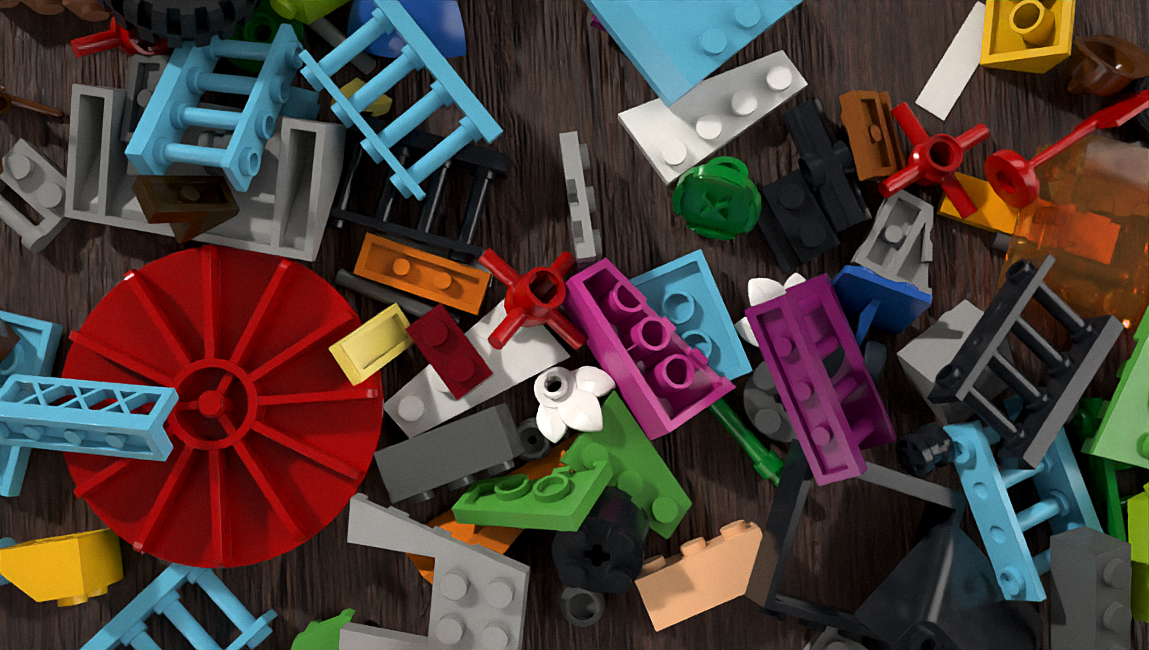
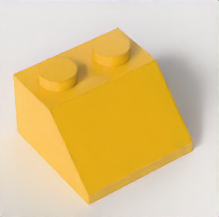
(64, 566)

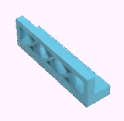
(82, 430)

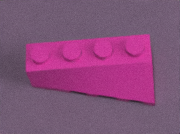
(651, 364)

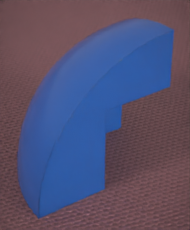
(436, 18)

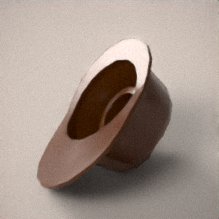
(1105, 65)

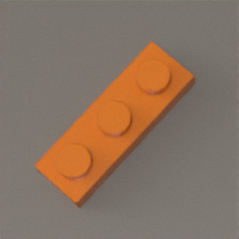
(422, 273)

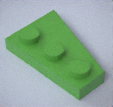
(634, 464)
(545, 503)

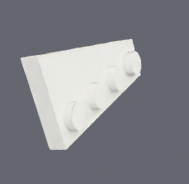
(710, 114)
(428, 401)

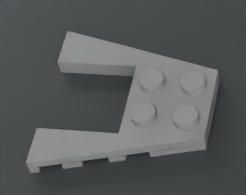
(475, 591)

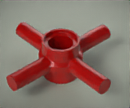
(921, 168)

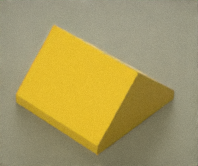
(1027, 34)

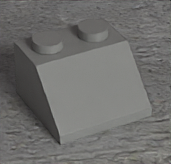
(936, 348)

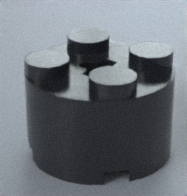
(606, 548)

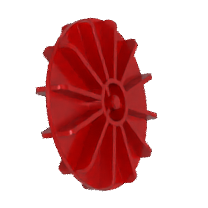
(263, 417)

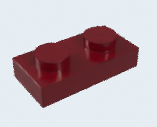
(449, 352)

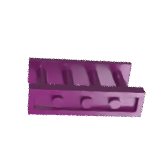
(828, 414)

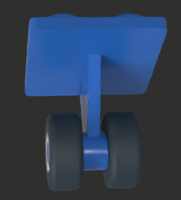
(874, 303)

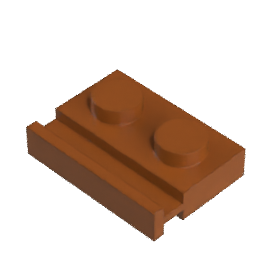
(872, 134)

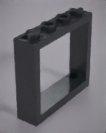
(941, 507)

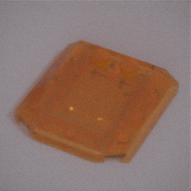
(1094, 225)

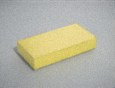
(373, 344)

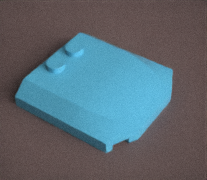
(685, 40)

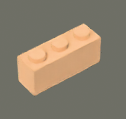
(699, 575)

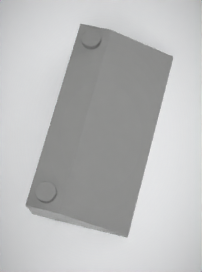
(278, 213)

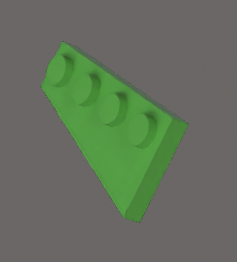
(1125, 419)

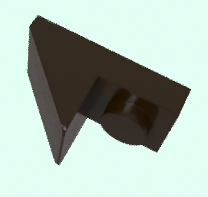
(185, 202)

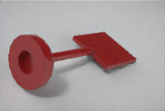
(1015, 177)

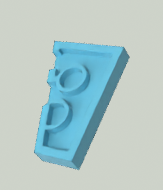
(692, 303)

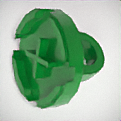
(718, 199)

